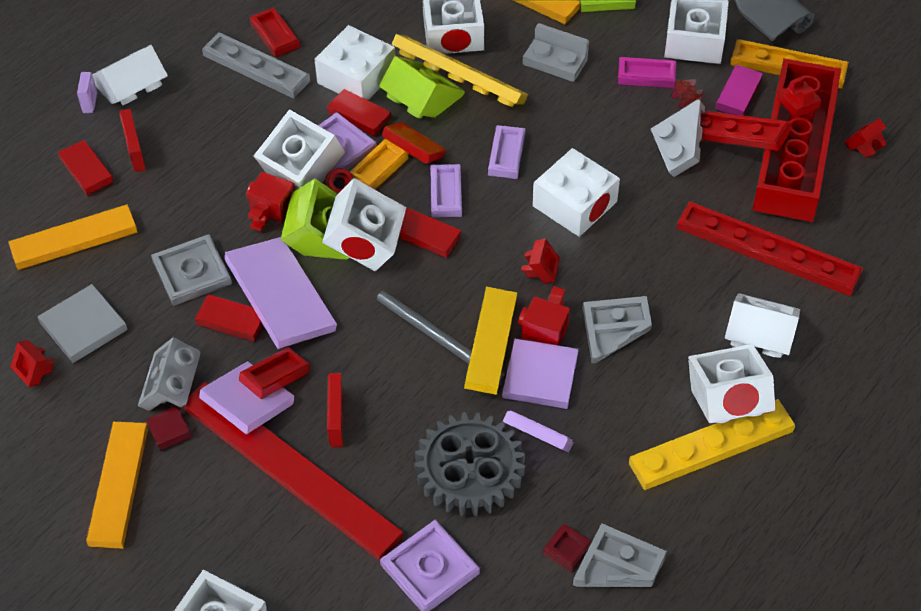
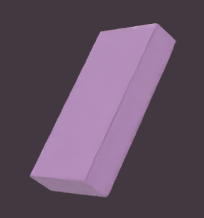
(506, 152)
(446, 191)
(538, 431)

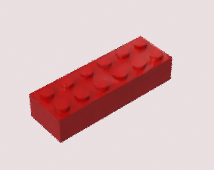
(793, 175)

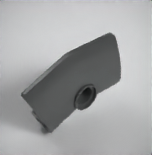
(776, 16)

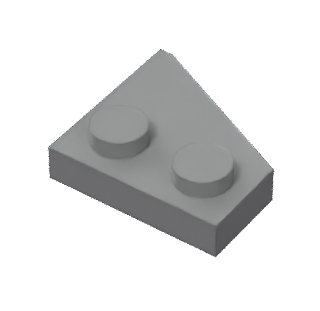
(680, 138)
(614, 324)
(619, 561)

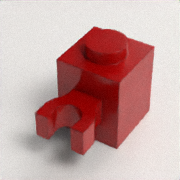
(268, 199)
(545, 320)

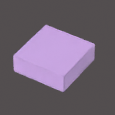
(87, 92)

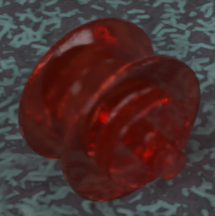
(686, 92)

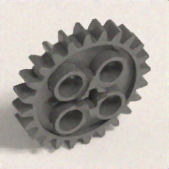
(472, 489)

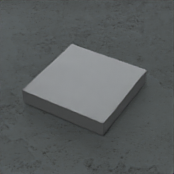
(191, 270)
(82, 323)

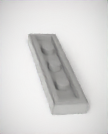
(256, 65)

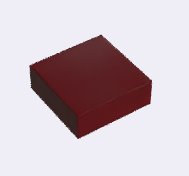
(168, 428)
(567, 547)

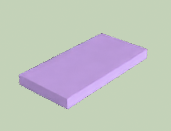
(280, 292)

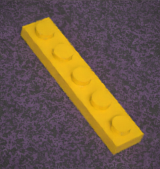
(459, 71)
(709, 446)

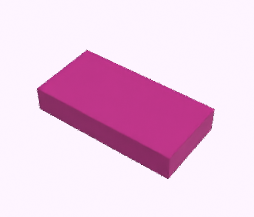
(647, 72)
(739, 91)

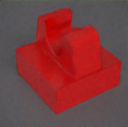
(799, 98)
(866, 136)
(542, 262)
(31, 363)

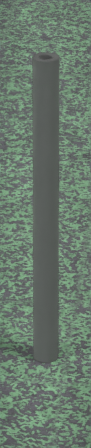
(428, 328)

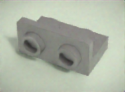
(557, 52)
(170, 375)

